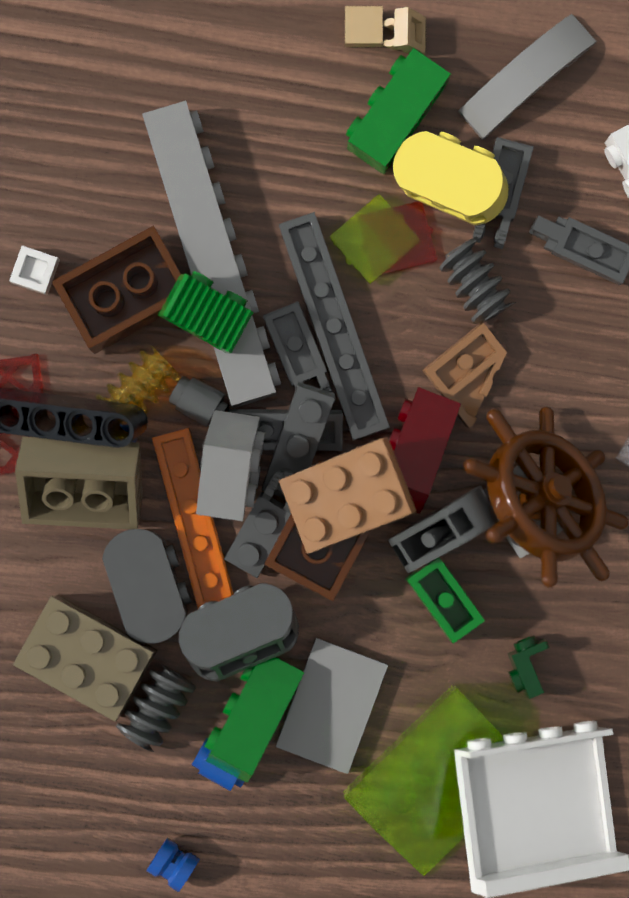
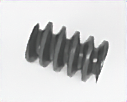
(475, 282)
(156, 708)

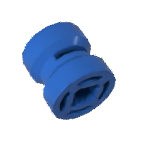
(173, 864)

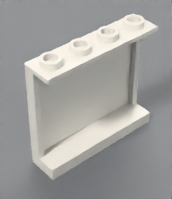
(537, 809)

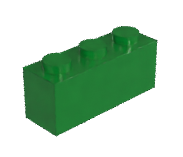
(397, 109)
(252, 717)

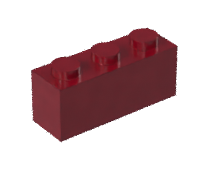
(423, 441)

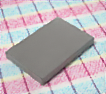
(332, 705)

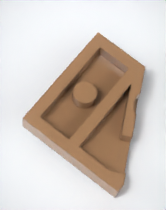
(467, 371)

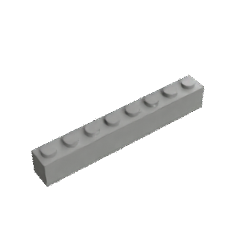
(207, 242)

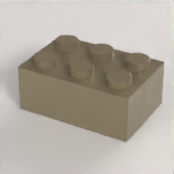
(79, 484)
(85, 657)

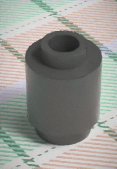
(197, 400)

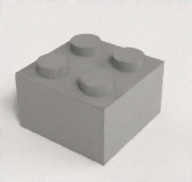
(230, 465)

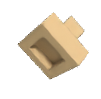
(408, 31)

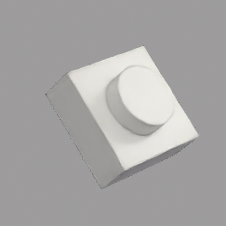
(34, 270)

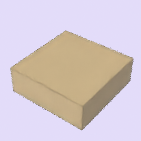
(363, 26)

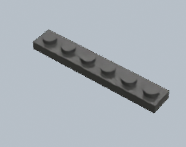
(333, 326)

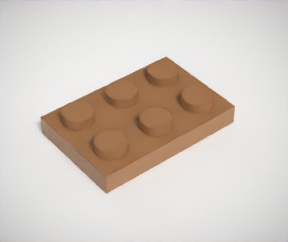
(347, 495)

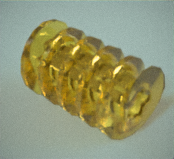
(142, 382)

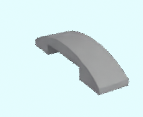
(526, 75)

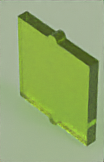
(374, 239)

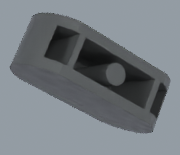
(444, 529)
(146, 585)
(239, 631)

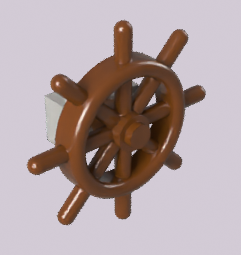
(537, 502)

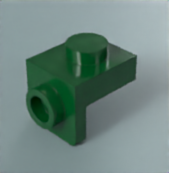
(523, 675)

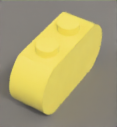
(451, 177)

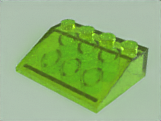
(413, 785)

